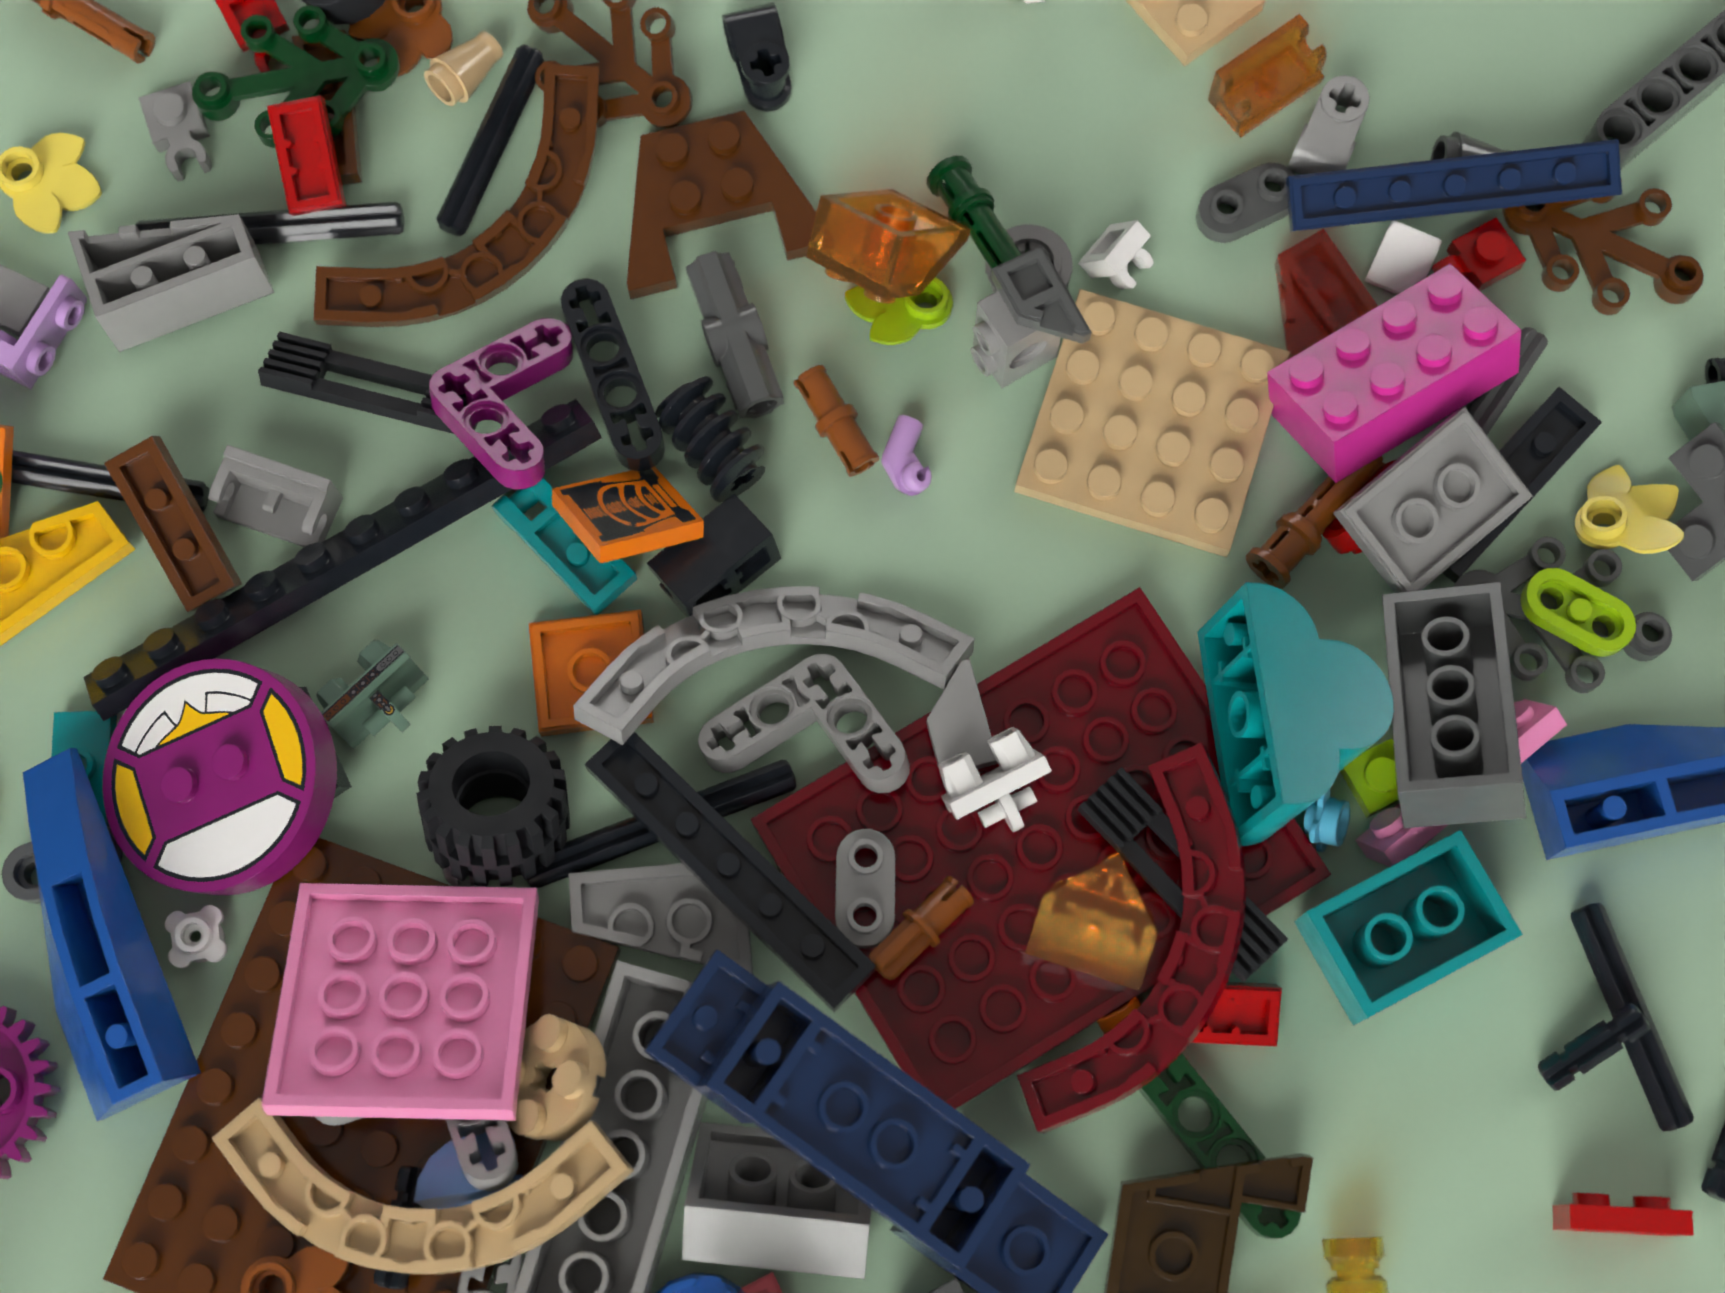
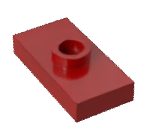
(306, 155)
(1244, 1016)

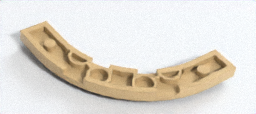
(418, 1239)

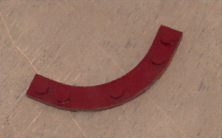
(1193, 971)

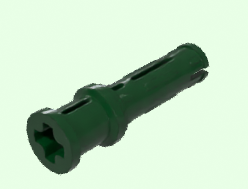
(972, 208)

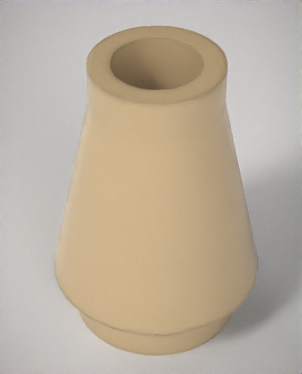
(461, 70)

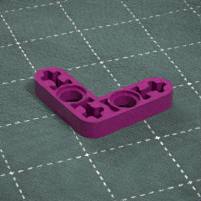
(536, 353)

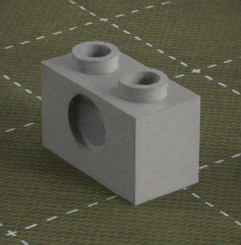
(1006, 347)

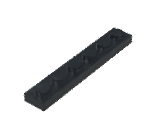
(732, 869)

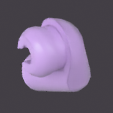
(901, 462)

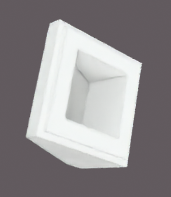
(1402, 258)

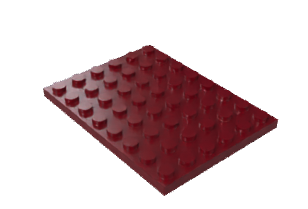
(976, 1003)

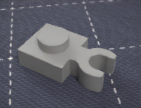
(176, 127)

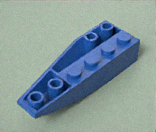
(1625, 785)
(98, 948)

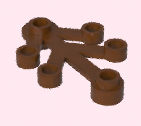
(619, 61)
(1595, 238)

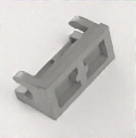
(274, 498)

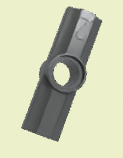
(734, 335)

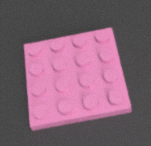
(403, 1002)

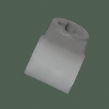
(1330, 135)

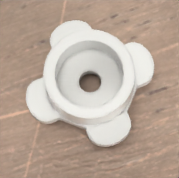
(209, 947)

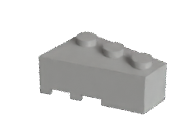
(168, 276)

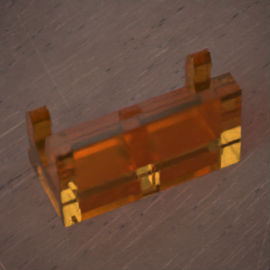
(1267, 77)

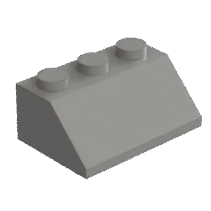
(769, 1208)

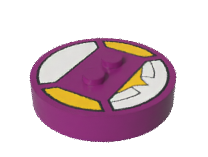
(219, 777)

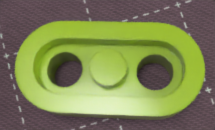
(1577, 608)

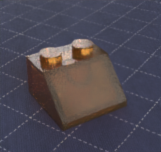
(883, 242)

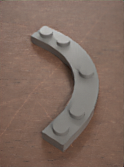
(761, 619)

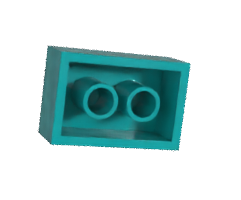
(1407, 927)

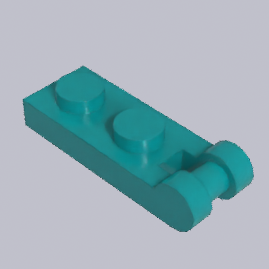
(562, 550)

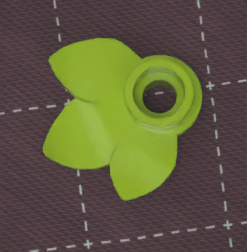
(903, 319)

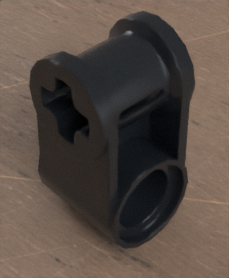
(760, 55)

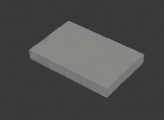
(1433, 504)

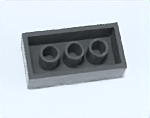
(1453, 706)

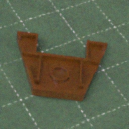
(702, 179)

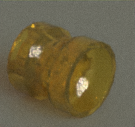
(1355, 1265)

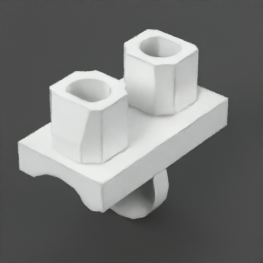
(970, 791)

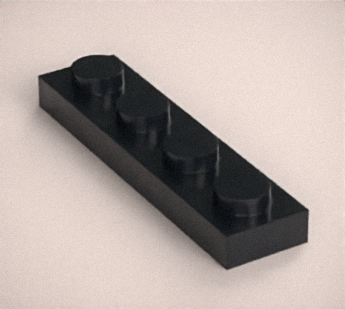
(1536, 456)

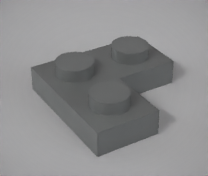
(1703, 467)

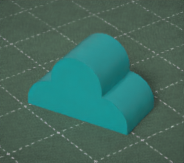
(1284, 706)

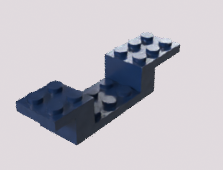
(873, 1133)

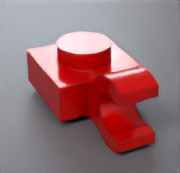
(1484, 255)

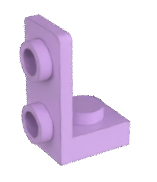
(36, 348)

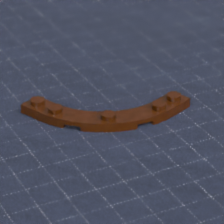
(503, 250)

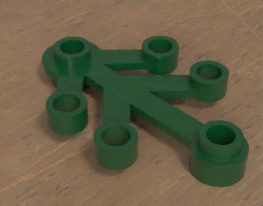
(305, 74)

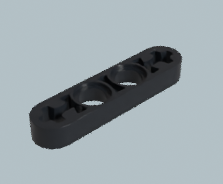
(612, 374)

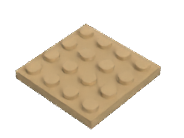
(1152, 424)

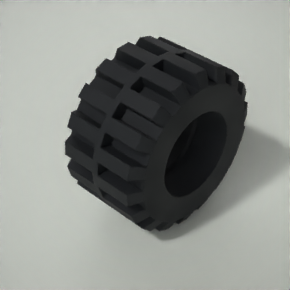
(486, 768)

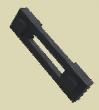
(300, 368)
(1120, 813)

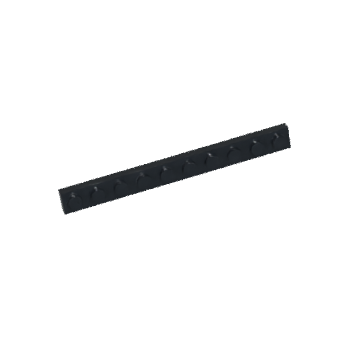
(325, 566)

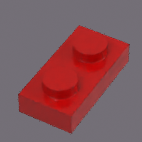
(1647, 1217)

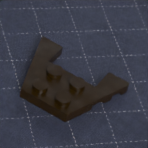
(1183, 1225)

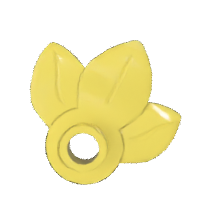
(54, 183)
(1635, 514)

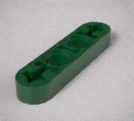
(1220, 1132)

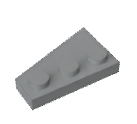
(657, 912)

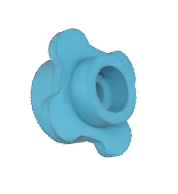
(1327, 821)

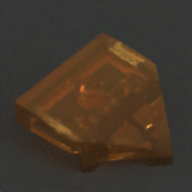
(1096, 925)

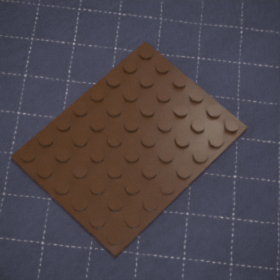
(196, 1217)

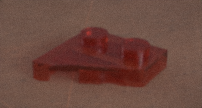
(1317, 292)

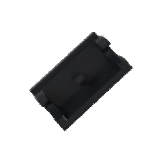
(720, 564)

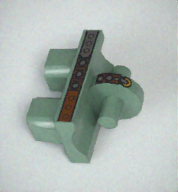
(374, 696)

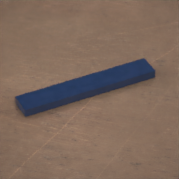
(1454, 185)

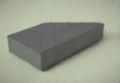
(1039, 296)

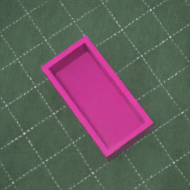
(1394, 372)

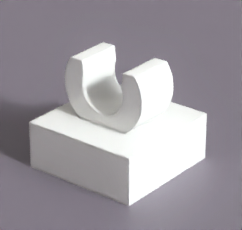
(1114, 251)

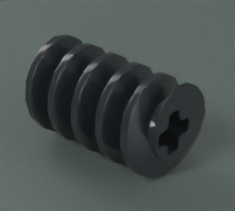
(709, 440)

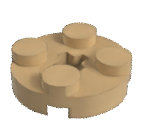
(570, 1102)

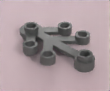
(1565, 653)

